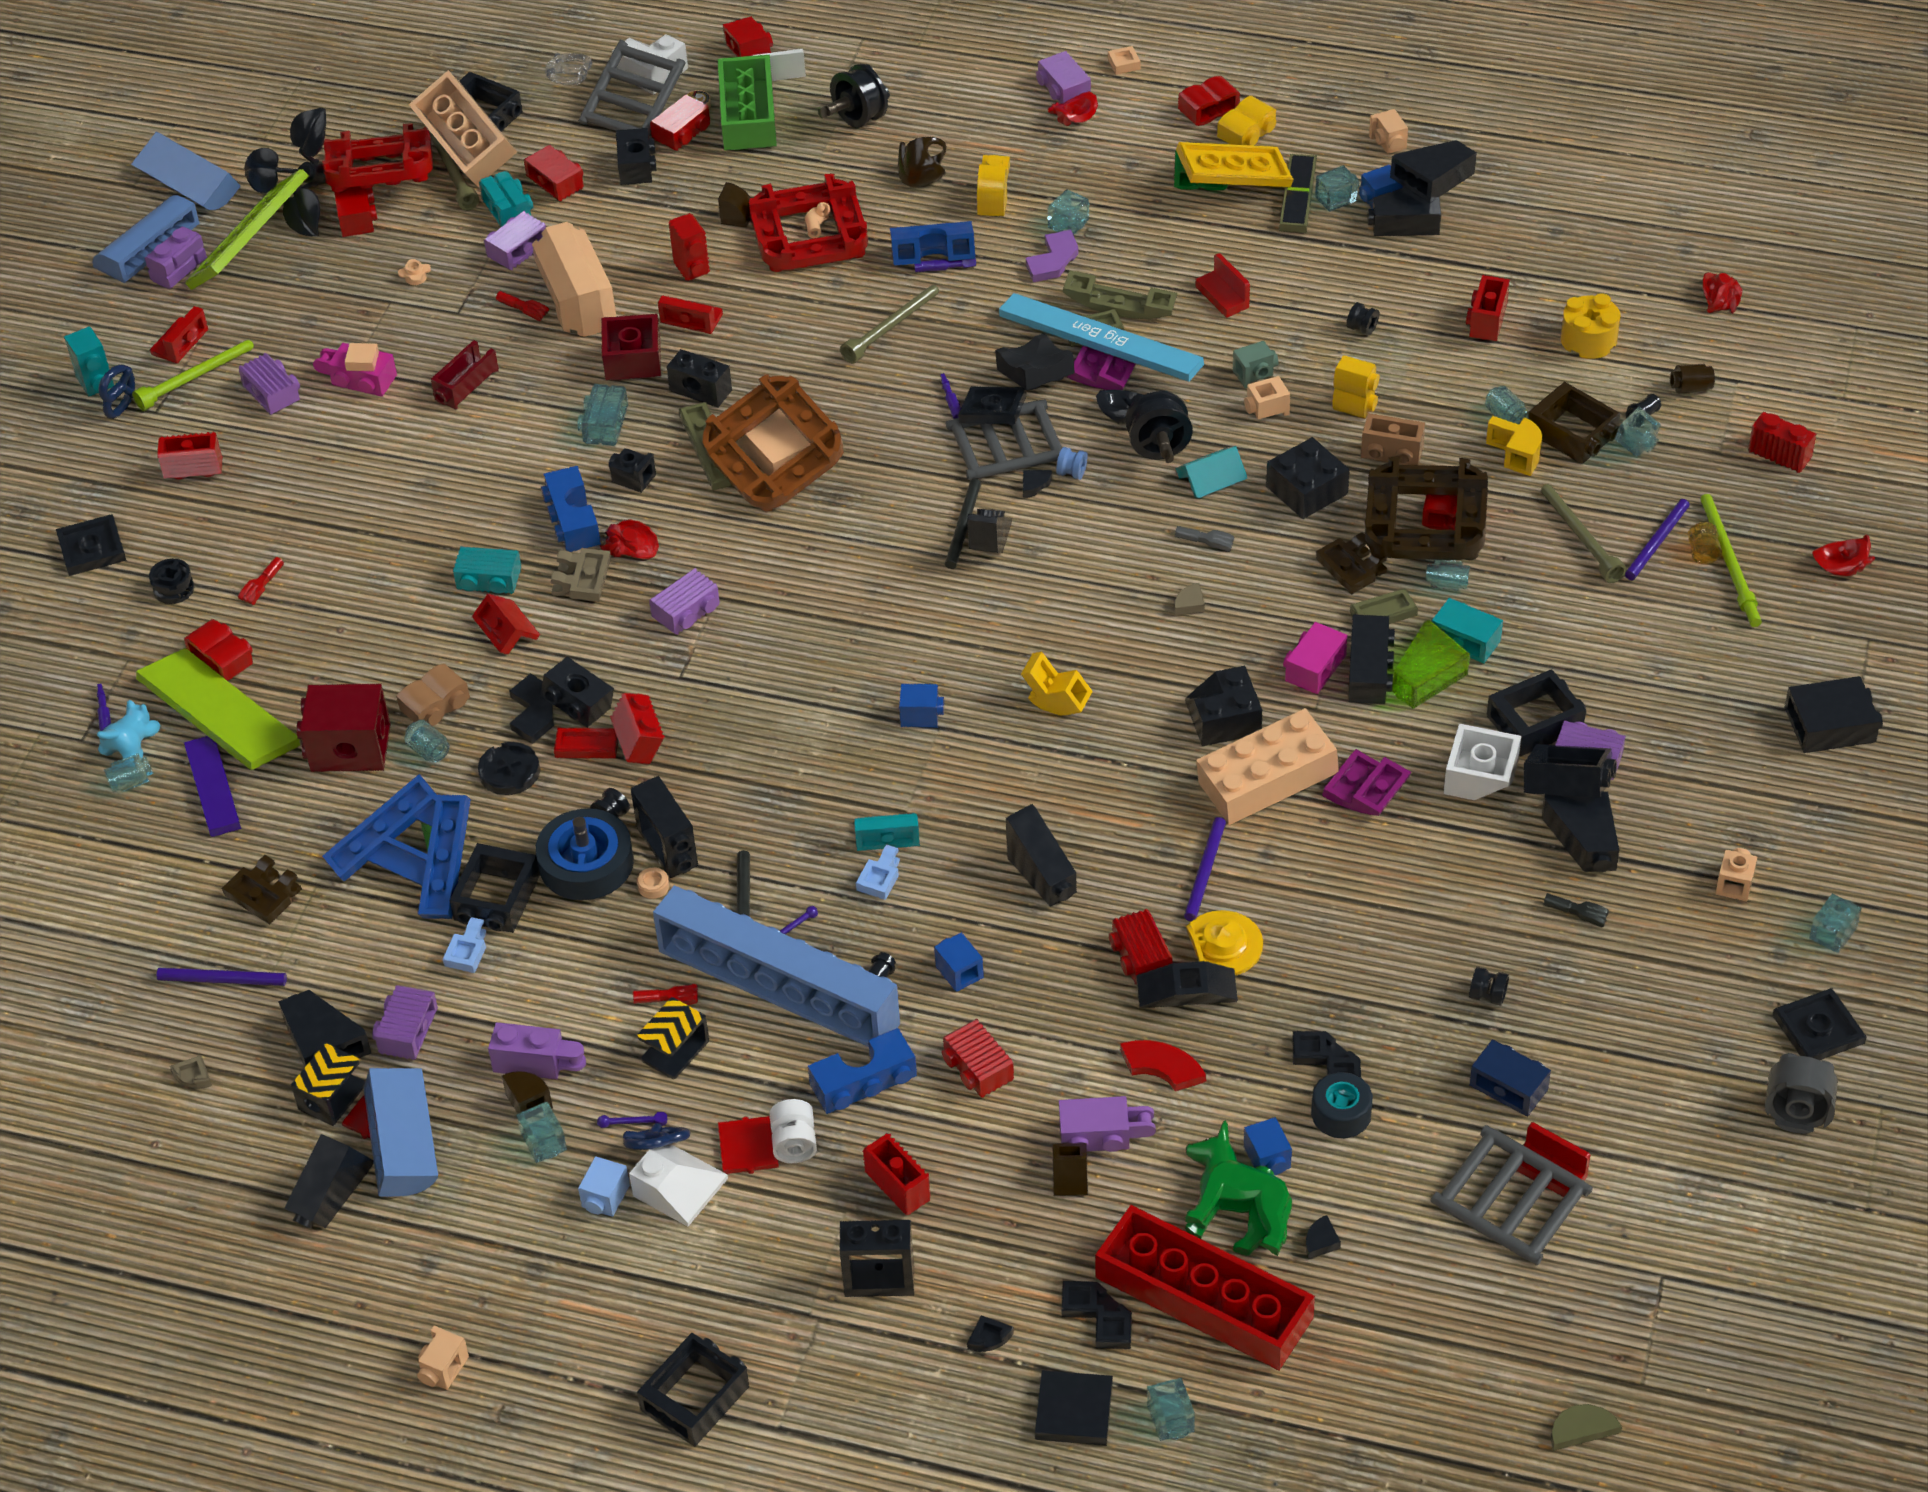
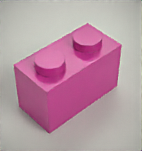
(1315, 657)

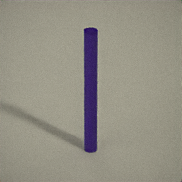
(1657, 539)
(1205, 869)
(221, 976)

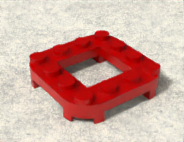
(415, 165)
(847, 214)

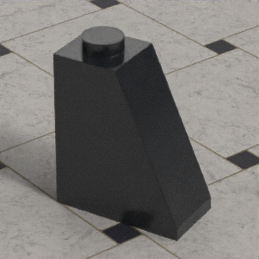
(1433, 168)
(1404, 214)
(1584, 829)
(1039, 856)
(317, 1023)
(327, 1182)

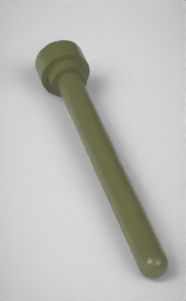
(466, 196)
(855, 348)
(1610, 567)

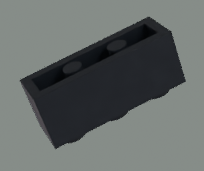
(1370, 659)

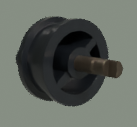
(857, 96)
(1158, 425)

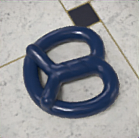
(120, 387)
(654, 1137)

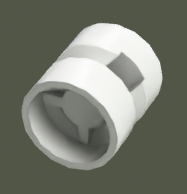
(793, 1131)

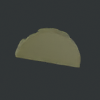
(1582, 1425)

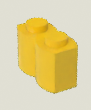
(1247, 122)
(1355, 387)

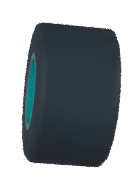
(1341, 1105)

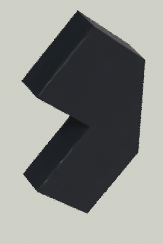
(538, 716)
(1322, 1049)
(1091, 1300)

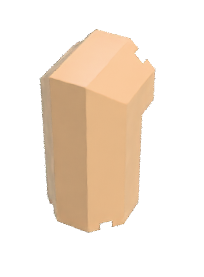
(574, 278)

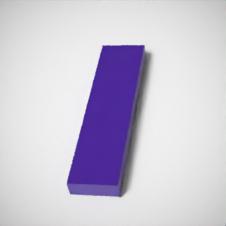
(212, 786)

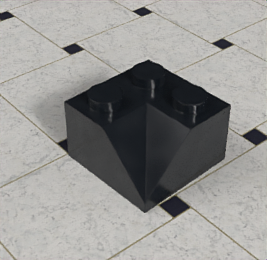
(1225, 707)

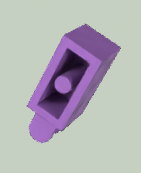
(533, 1051)
(1104, 1122)

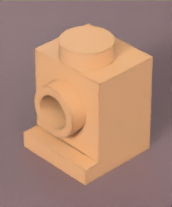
(1389, 131)
(1267, 398)
(1736, 867)
(442, 1358)

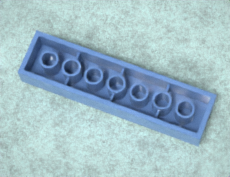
(776, 966)

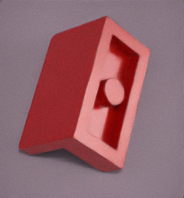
(1225, 287)
(688, 314)
(181, 336)
(503, 622)
(1557, 1151)

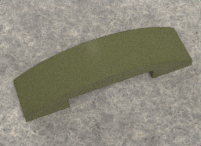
(1127, 304)

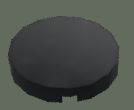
(509, 768)

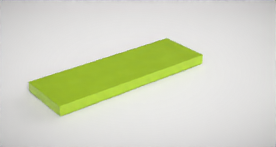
(246, 229)
(218, 708)

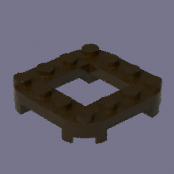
(1392, 479)

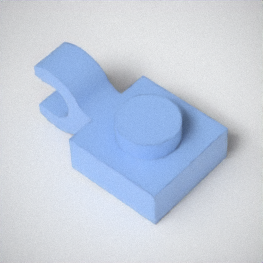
(880, 876)
(467, 949)

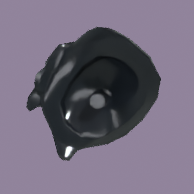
(1116, 403)

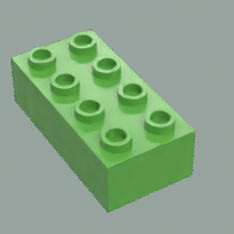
(746, 102)

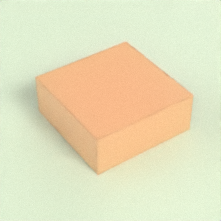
(1124, 60)
(361, 357)

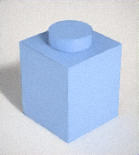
(603, 1186)

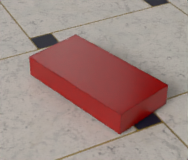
(586, 743)

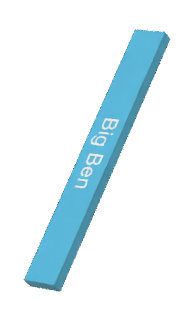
(1101, 337)

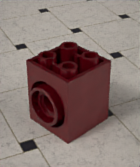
(344, 727)

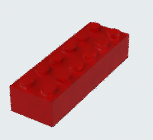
(1205, 1287)

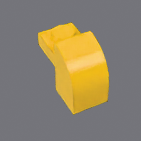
(992, 185)
(1519, 441)
(1054, 691)

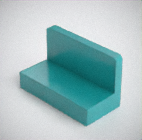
(1213, 471)
(890, 830)

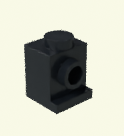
(632, 469)

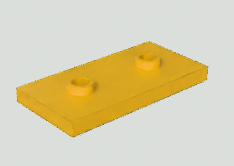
(1234, 164)

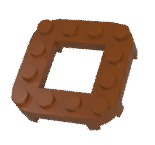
(748, 412)

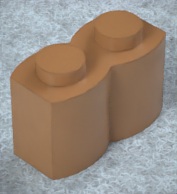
(433, 695)

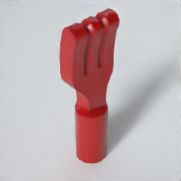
(531, 307)
(255, 587)
(686, 994)

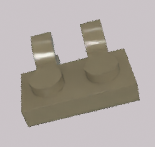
(589, 574)

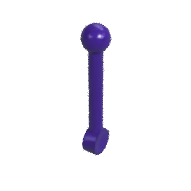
(811, 912)
(660, 1117)

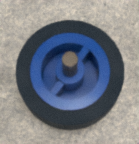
(584, 854)

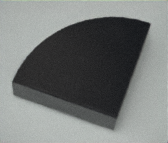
(1035, 481)
(1321, 1238)
(989, 1335)

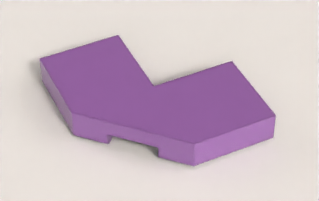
(1061, 249)

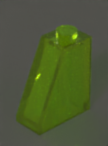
(1429, 666)

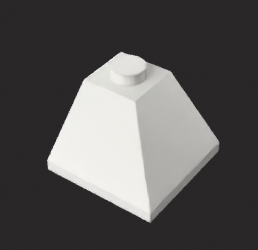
(675, 1182)

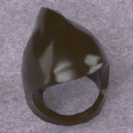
(916, 165)

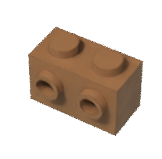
(1392, 437)

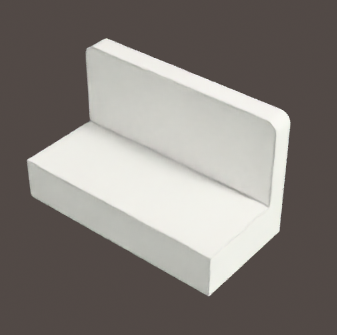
(787, 64)

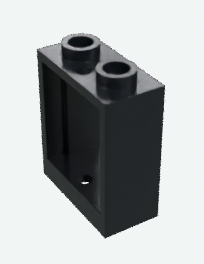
(503, 97)
(1507, 720)
(1569, 770)
(664, 827)
(500, 863)
(877, 1276)
(675, 1417)

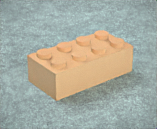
(462, 128)
(1267, 766)

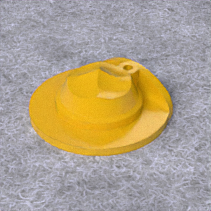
(1226, 940)

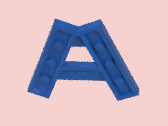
(376, 843)

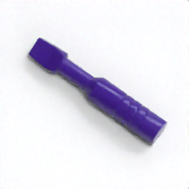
(943, 264)
(950, 397)
(103, 711)

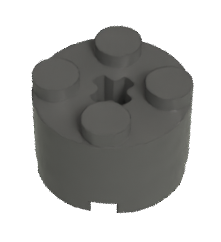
(1801, 1093)

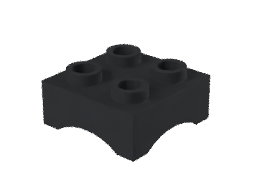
(1035, 363)

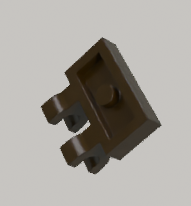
(1347, 567)
(257, 895)

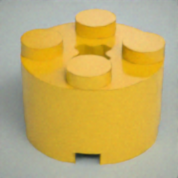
(1590, 325)

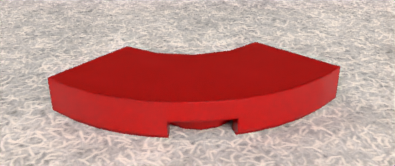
(1164, 1062)

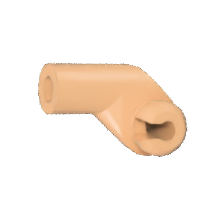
(815, 218)

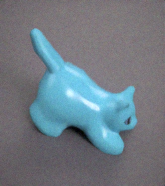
(128, 732)

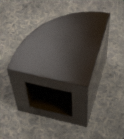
(734, 206)
(525, 1090)
(1070, 1169)

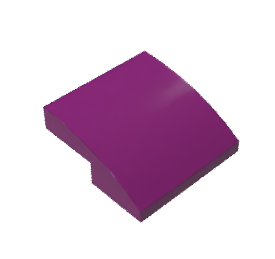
(1101, 369)
(1366, 783)

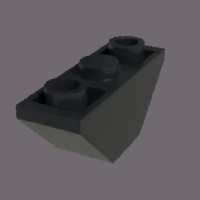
(988, 530)
(1186, 985)

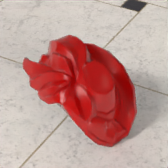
(1076, 109)
(1721, 292)
(631, 539)
(1845, 557)

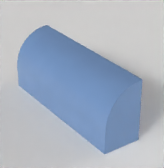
(186, 172)
(127, 253)
(400, 1131)

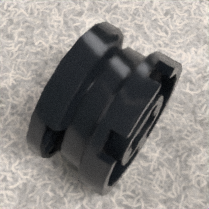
(170, 579)

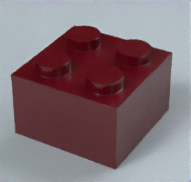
(631, 347)

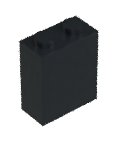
(1833, 714)

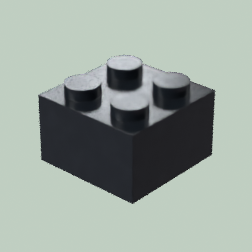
(1307, 478)

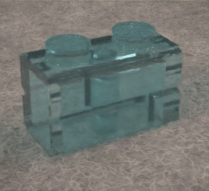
(603, 414)

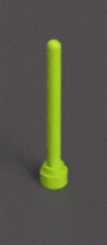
(147, 396)

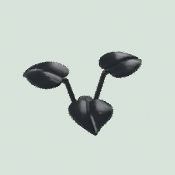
(261, 171)

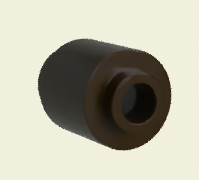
(1692, 378)

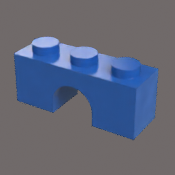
(949, 239)
(569, 508)
(841, 1085)

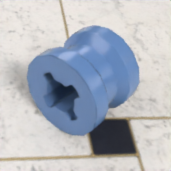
(1071, 463)

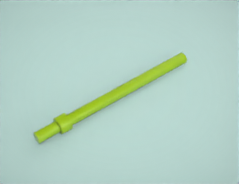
(1746, 598)

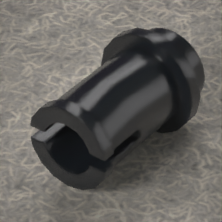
(1649, 404)
(882, 965)

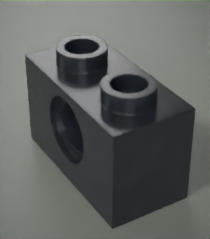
(635, 156)
(699, 378)
(577, 692)

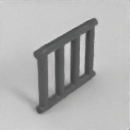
(611, 71)
(1002, 464)
(1503, 1235)

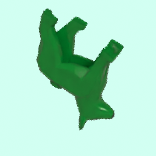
(1239, 1189)

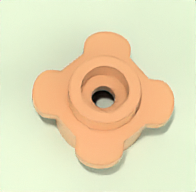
(414, 272)

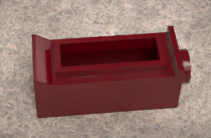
(463, 375)

